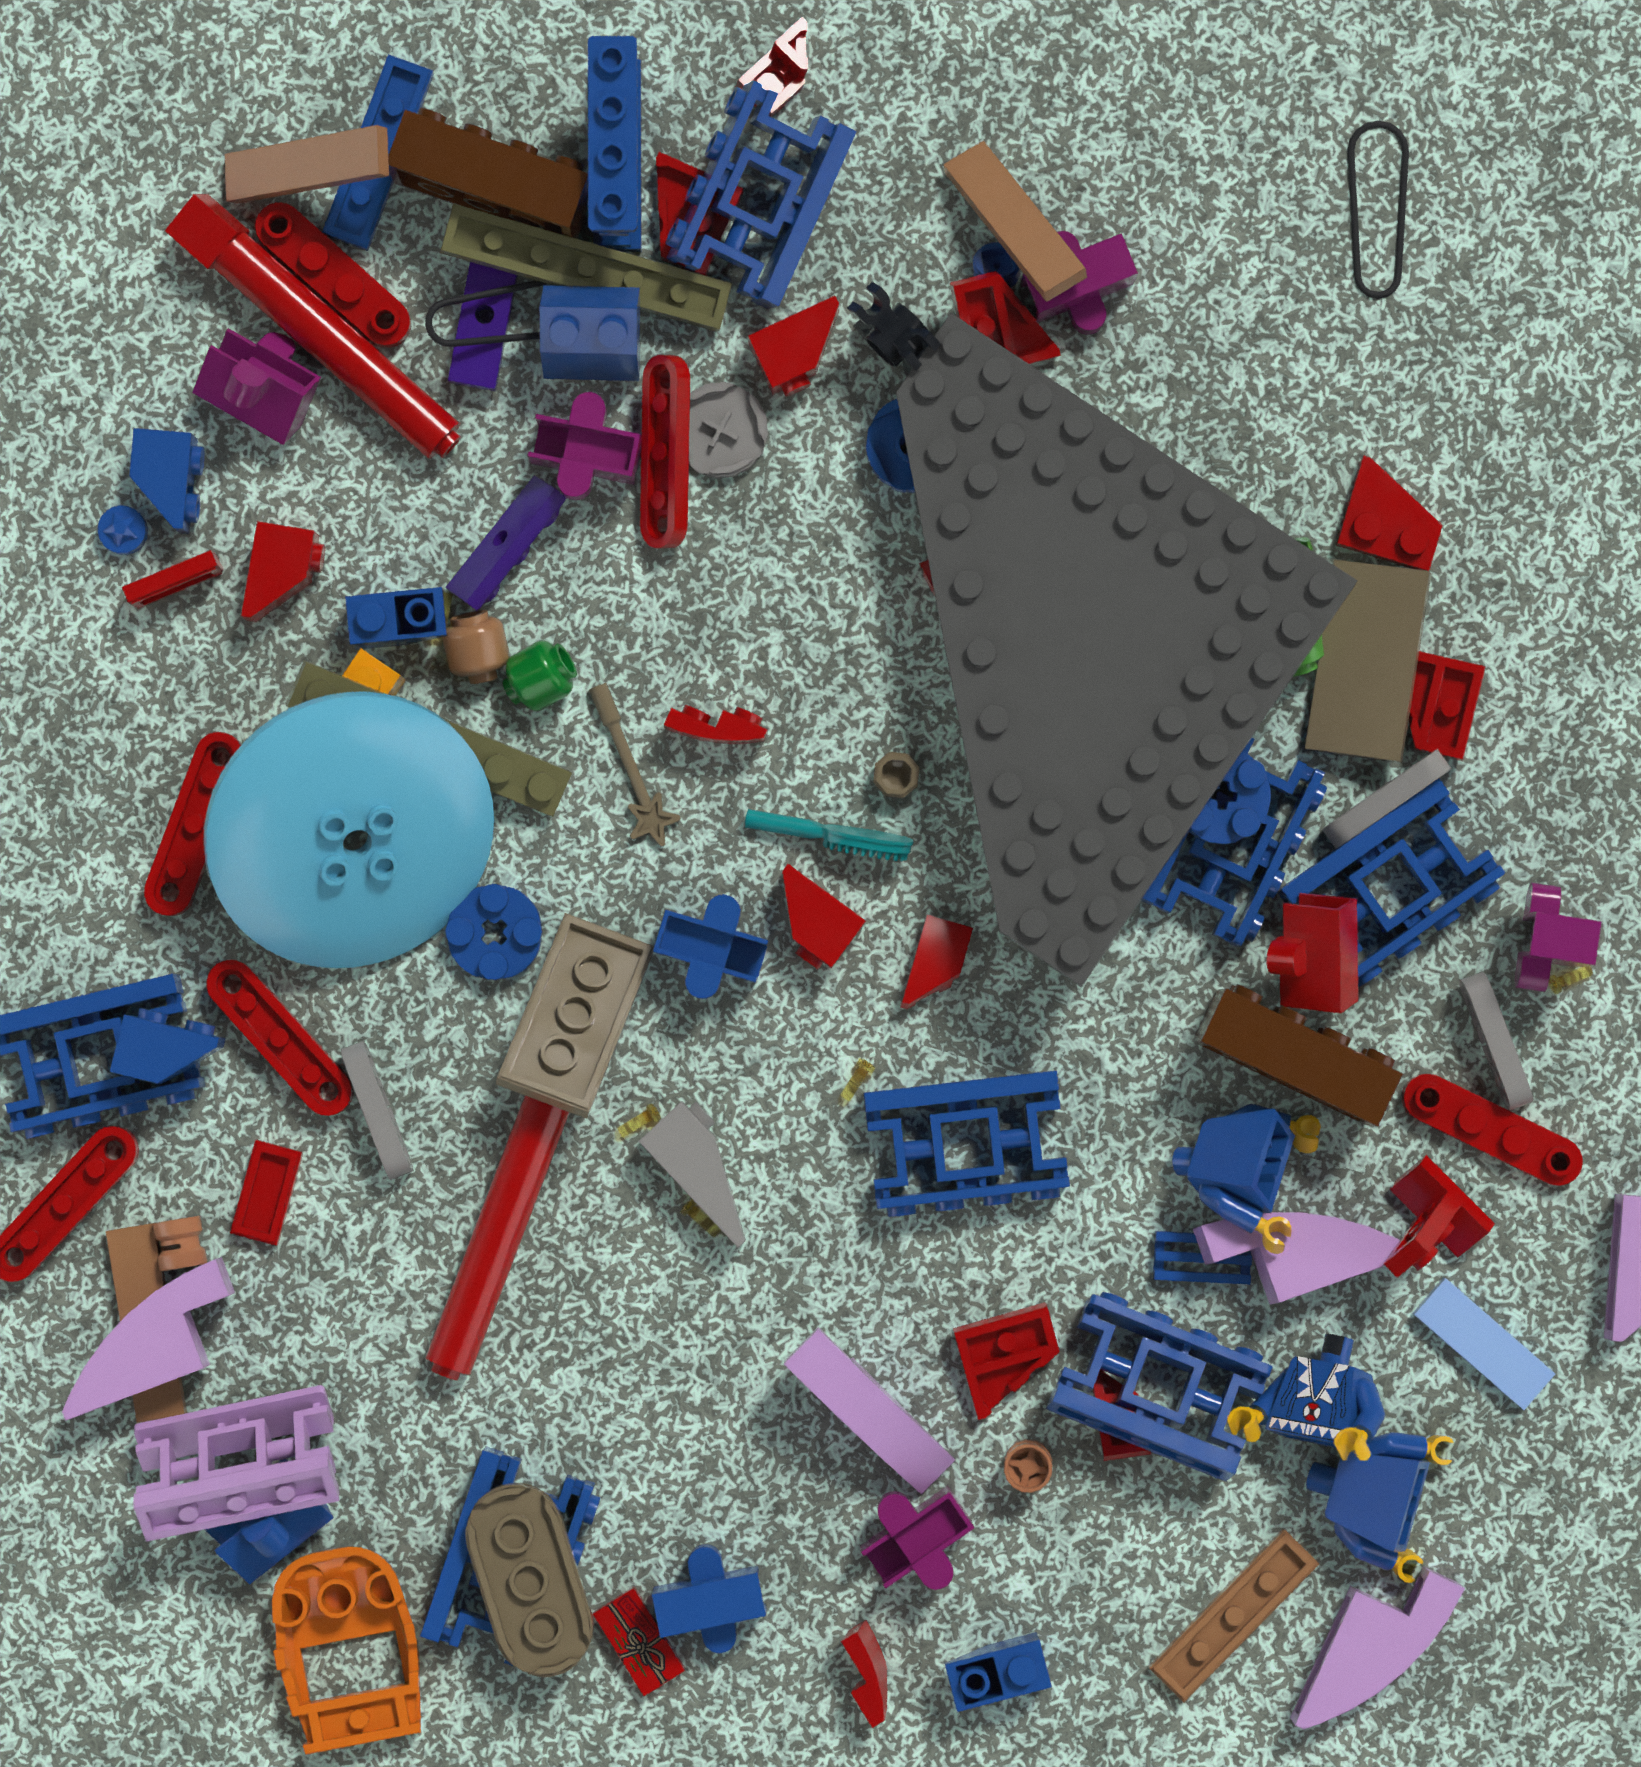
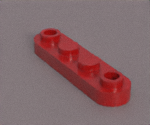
(333, 274)
(665, 451)
(181, 850)
(279, 1037)
(1492, 1129)
(66, 1201)

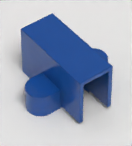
(711, 946)
(260, 1543)
(709, 1600)

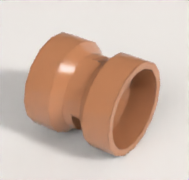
(180, 1243)
(1024, 1472)

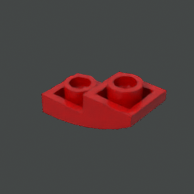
(735, 728)

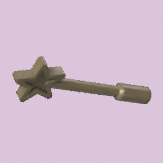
(649, 813)

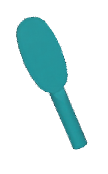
(845, 836)

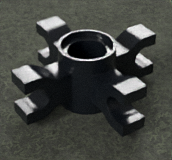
(893, 332)

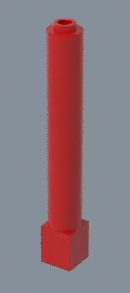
(225, 245)
(496, 1238)

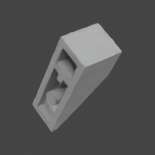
(694, 1161)

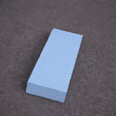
(1483, 1343)

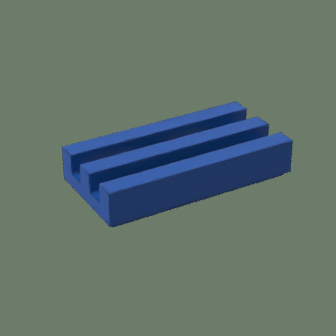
(1160, 1256)

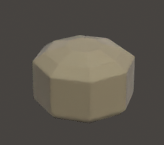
(896, 775)

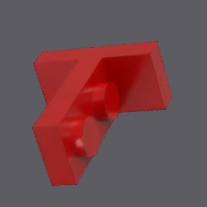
(1441, 1216)

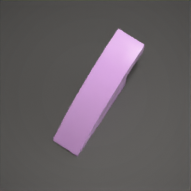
(1315, 1255)
(1624, 1277)
(151, 1342)
(868, 1410)
(1373, 1646)

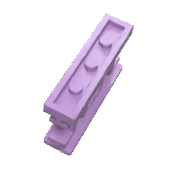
(239, 1490)

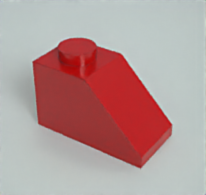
(794, 347)
(279, 567)
(818, 920)

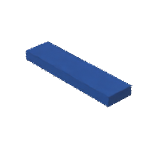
(361, 204)

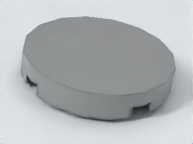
(725, 430)

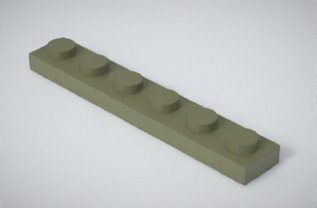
(574, 262)
(507, 769)

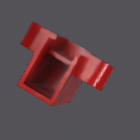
(1317, 954)

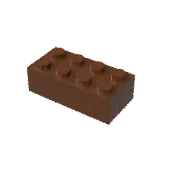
(488, 175)
(1297, 1056)

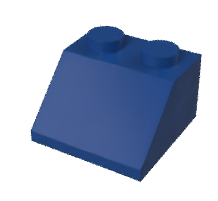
(590, 333)

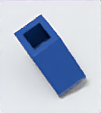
(165, 471)
(395, 618)
(161, 1051)
(998, 1672)

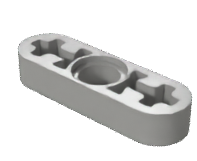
(1386, 798)
(1499, 1044)
(374, 1108)

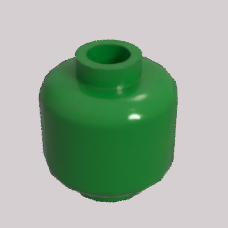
(539, 675)

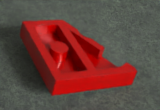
(673, 183)
(996, 312)
(1387, 521)
(1444, 704)
(1004, 1352)

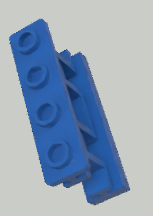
(614, 143)
(794, 211)
(1265, 854)
(1371, 854)
(88, 1019)
(962, 1105)
(1145, 1424)
(490, 1461)

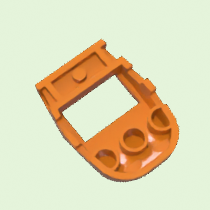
(336, 1599)

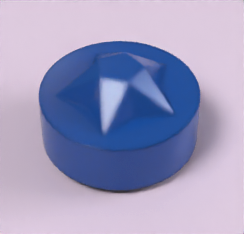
(995, 258)
(122, 530)

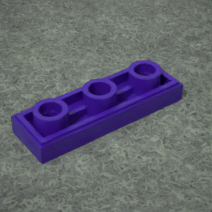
(480, 364)
(506, 543)

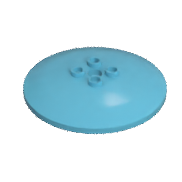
(310, 782)

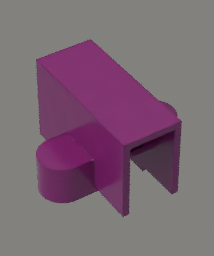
(1108, 271)
(258, 383)
(585, 448)
(1554, 939)
(917, 1537)

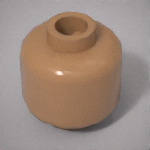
(476, 646)

